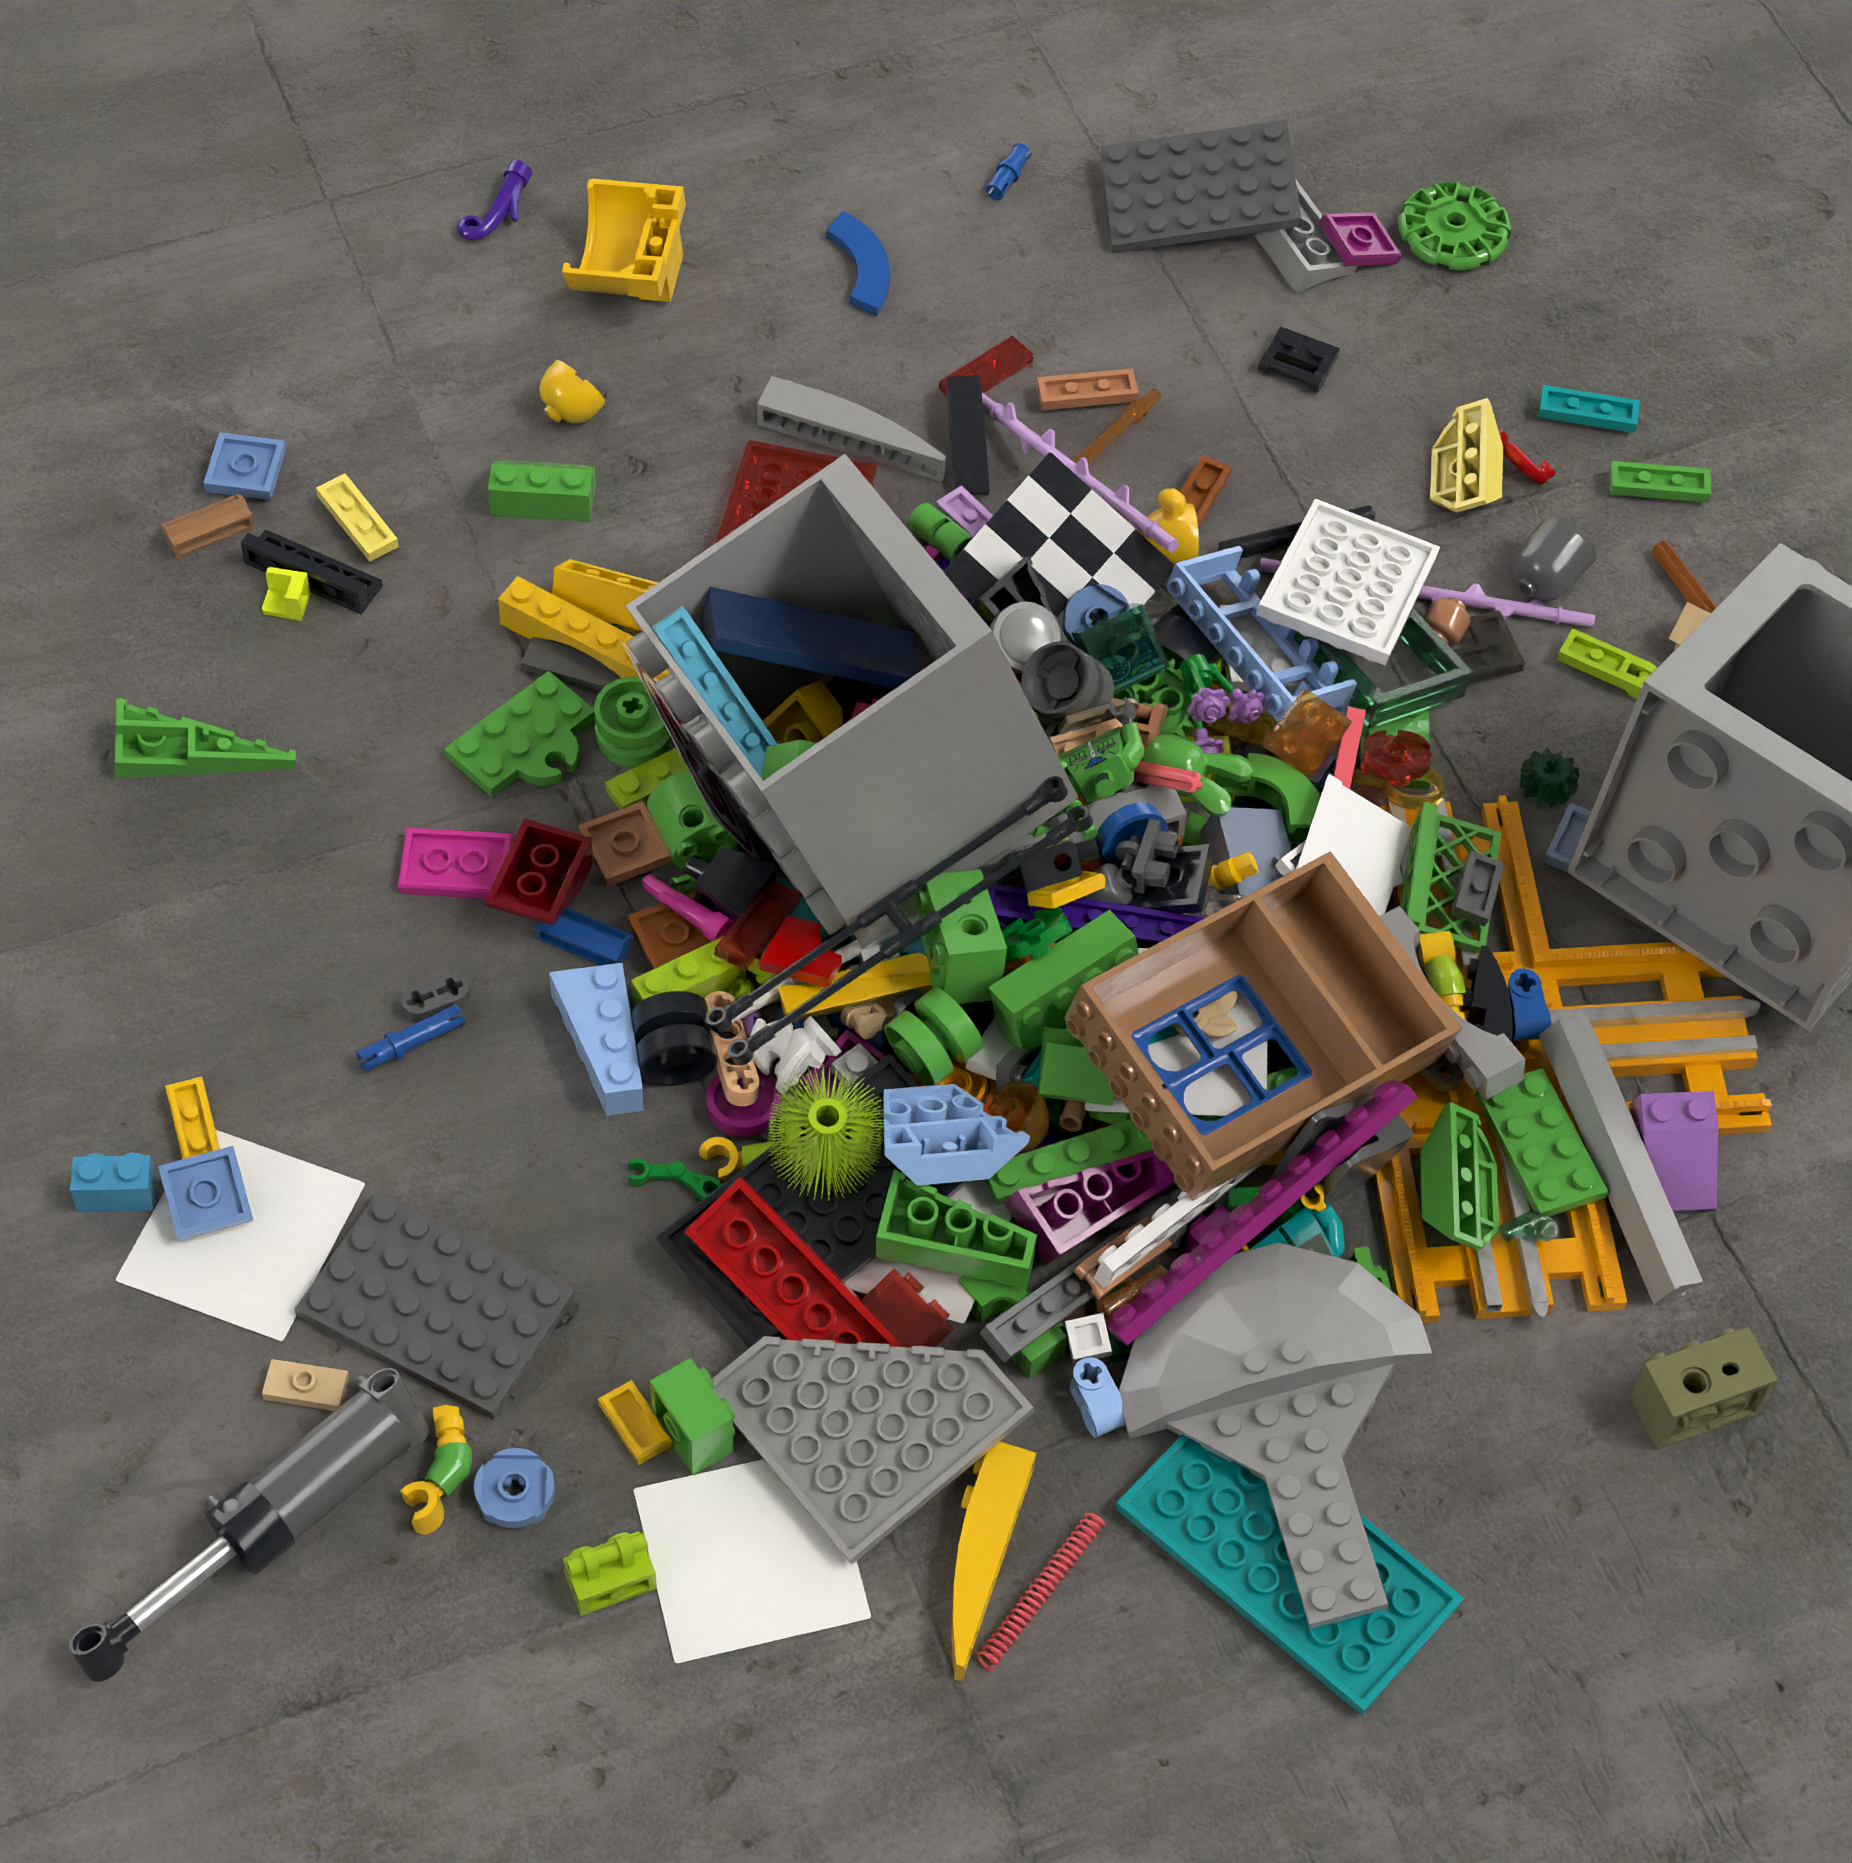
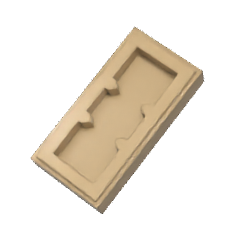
(305, 1385)

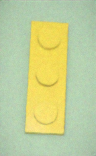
(357, 517)

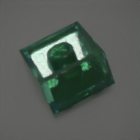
(1124, 645)

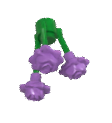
(1211, 704)

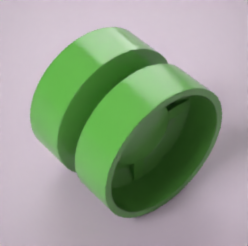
(928, 1040)

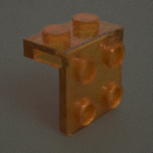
(1307, 733)

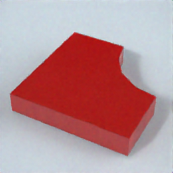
(793, 941)

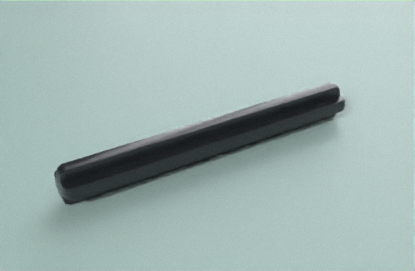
(1278, 536)

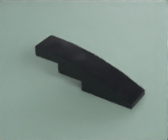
(968, 434)

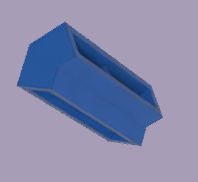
(586, 938)

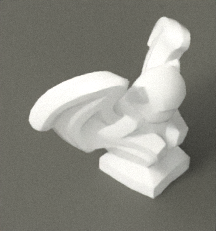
(795, 1049)

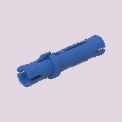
(396, 1044)

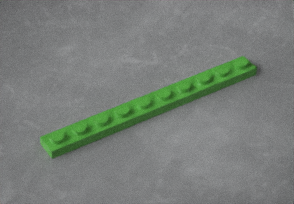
(1085, 1152)

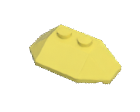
(1467, 459)

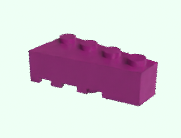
(1082, 1204)

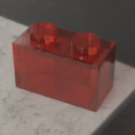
(907, 1312)

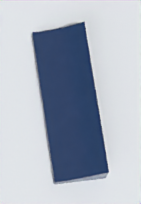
(808, 638)

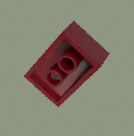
(541, 872)

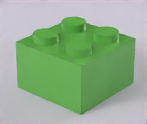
(693, 1415)

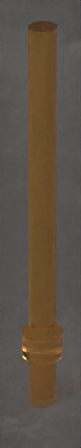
(1132, 415)

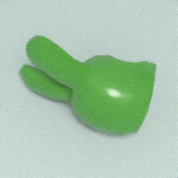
(1185, 754)

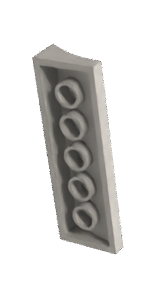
(1304, 252)

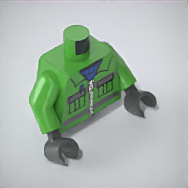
(1107, 761)

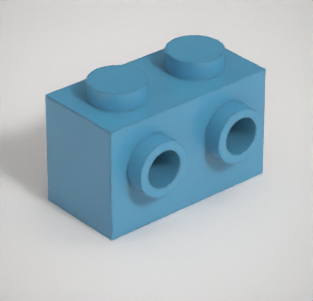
(113, 1183)

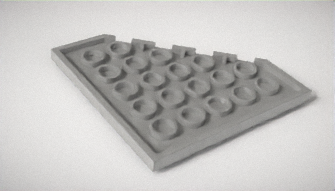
(867, 1425)

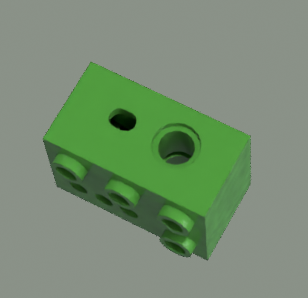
(968, 946)

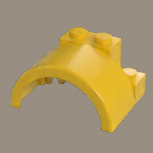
(625, 245)

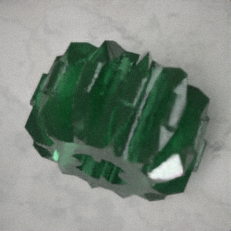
(1549, 777)

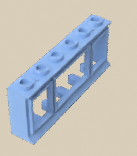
(1214, 623)

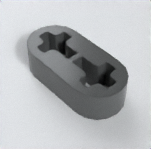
(435, 996)

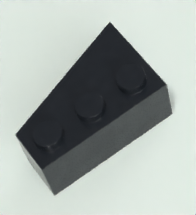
(1014, 586)

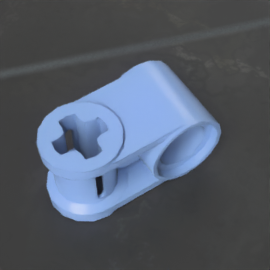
(1097, 1402)

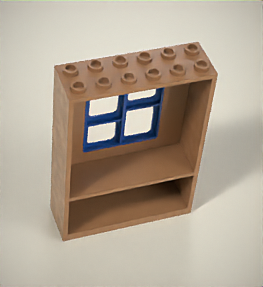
(1321, 982)

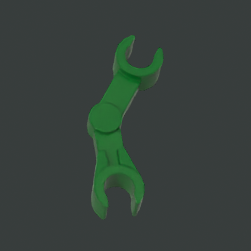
(676, 1172)

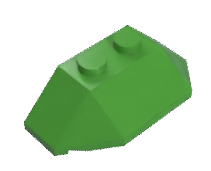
(1459, 1179)

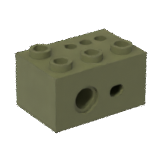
(1702, 1387)

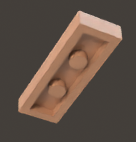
(1087, 389)

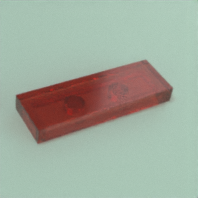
(995, 364)
(757, 924)

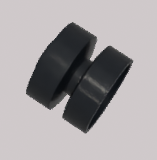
(673, 1038)

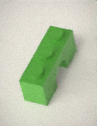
(997, 1298)

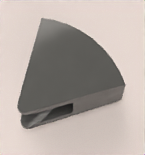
(1360, 1164)

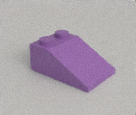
(1682, 1145)

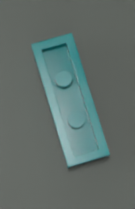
(1588, 408)

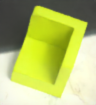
(286, 593)

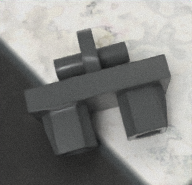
(1143, 856)

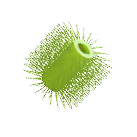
(825, 1132)

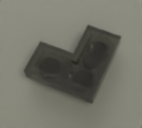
(1494, 648)

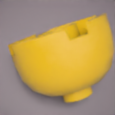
(568, 395)

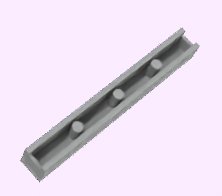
(1620, 1159)

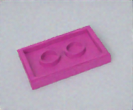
(451, 862)

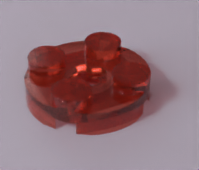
(1396, 756)

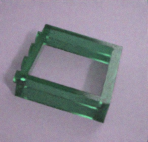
(1448, 684)

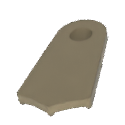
(1092, 716)

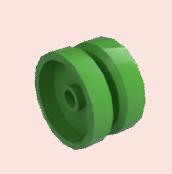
(629, 724)

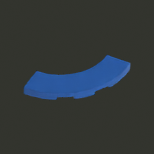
(870, 260)

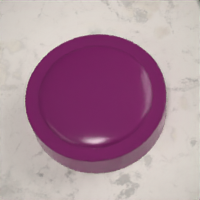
(743, 1120)

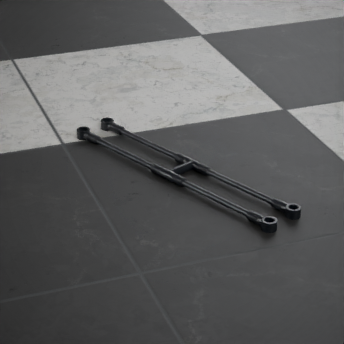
(890, 906)

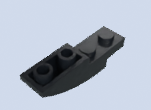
(1489, 997)

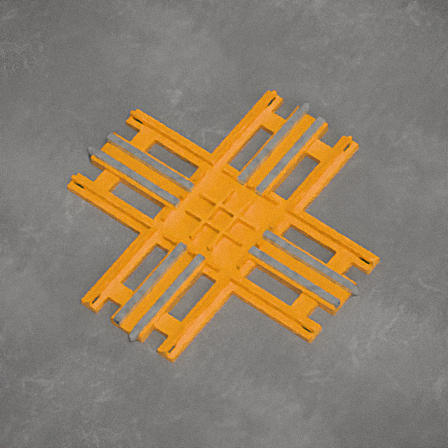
(1638, 1039)

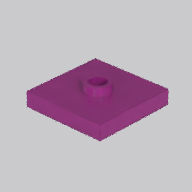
(1360, 239)

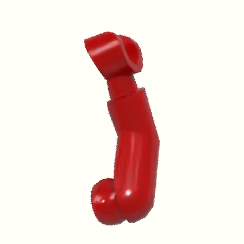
(1524, 464)

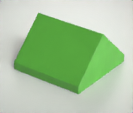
(1068, 1071)

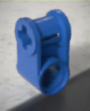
(1528, 1005)

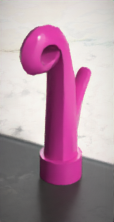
(712, 924)

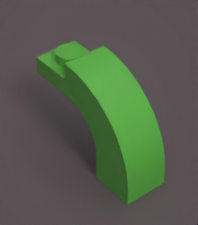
(1280, 787)

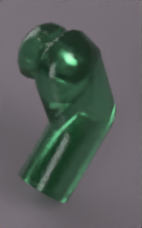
(1530, 1225)

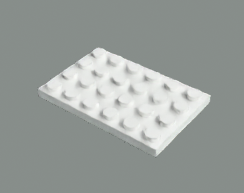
(1348, 582)

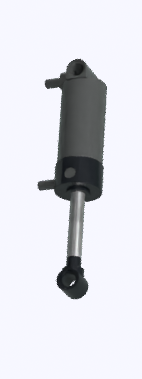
(276, 1505)

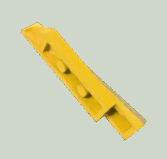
(881, 982)

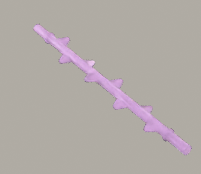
(1046, 443)
(1476, 598)

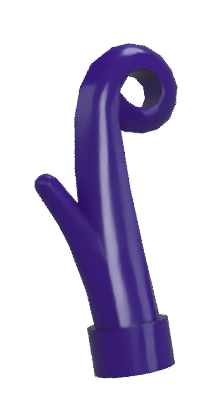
(515, 179)

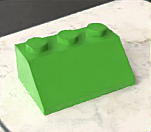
(541, 490)

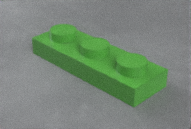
(1660, 481)

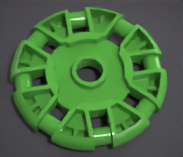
(1450, 245)

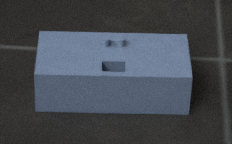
(1251, 831)

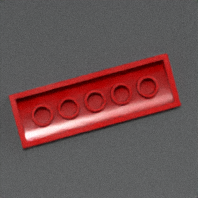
(782, 1271)

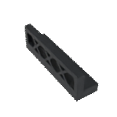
(325, 575)

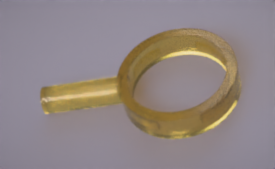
(1398, 798)

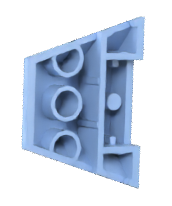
(945, 1135)

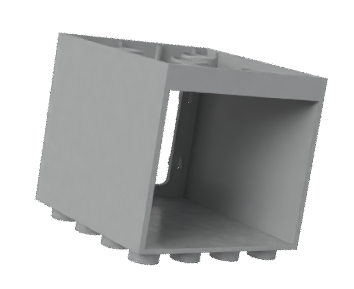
(906, 773)
(1738, 792)

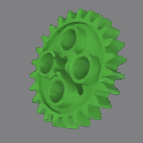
(1178, 719)

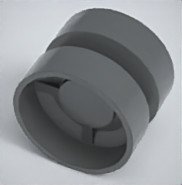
(1065, 681)

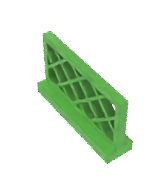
(1421, 867)

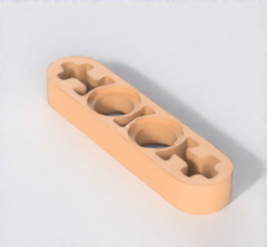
(731, 1073)

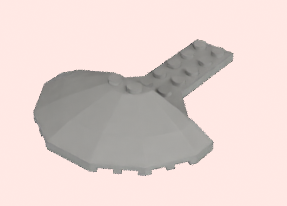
(1278, 1374)

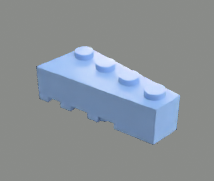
(600, 1024)

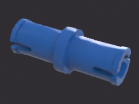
(1008, 171)

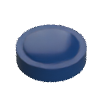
(1122, 825)

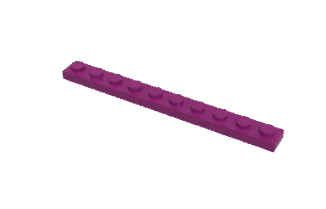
(1252, 1218)

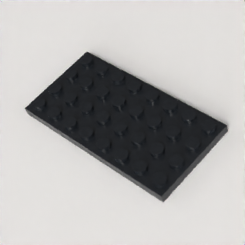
(836, 1229)

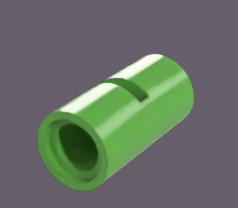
(938, 530)

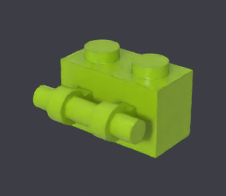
(609, 1572)

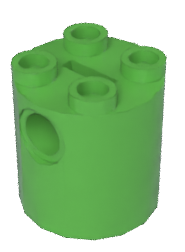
(686, 820)

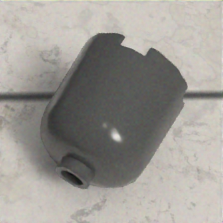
(1551, 559)

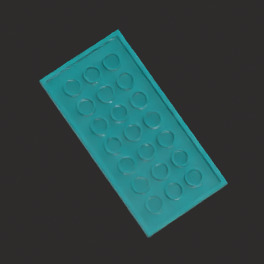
(1227, 1535)

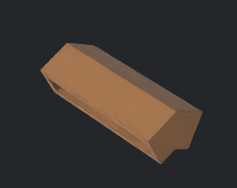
(208, 525)

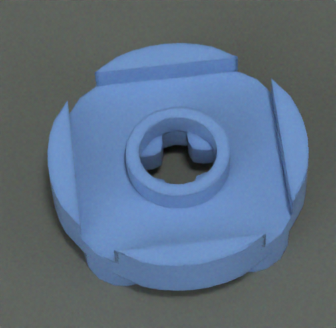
(1088, 601)
(527, 1506)

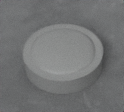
(1022, 631)

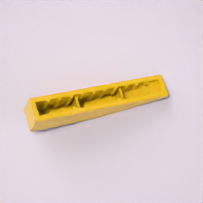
(985, 1535)

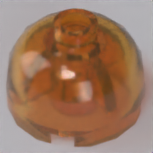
(1022, 1110)

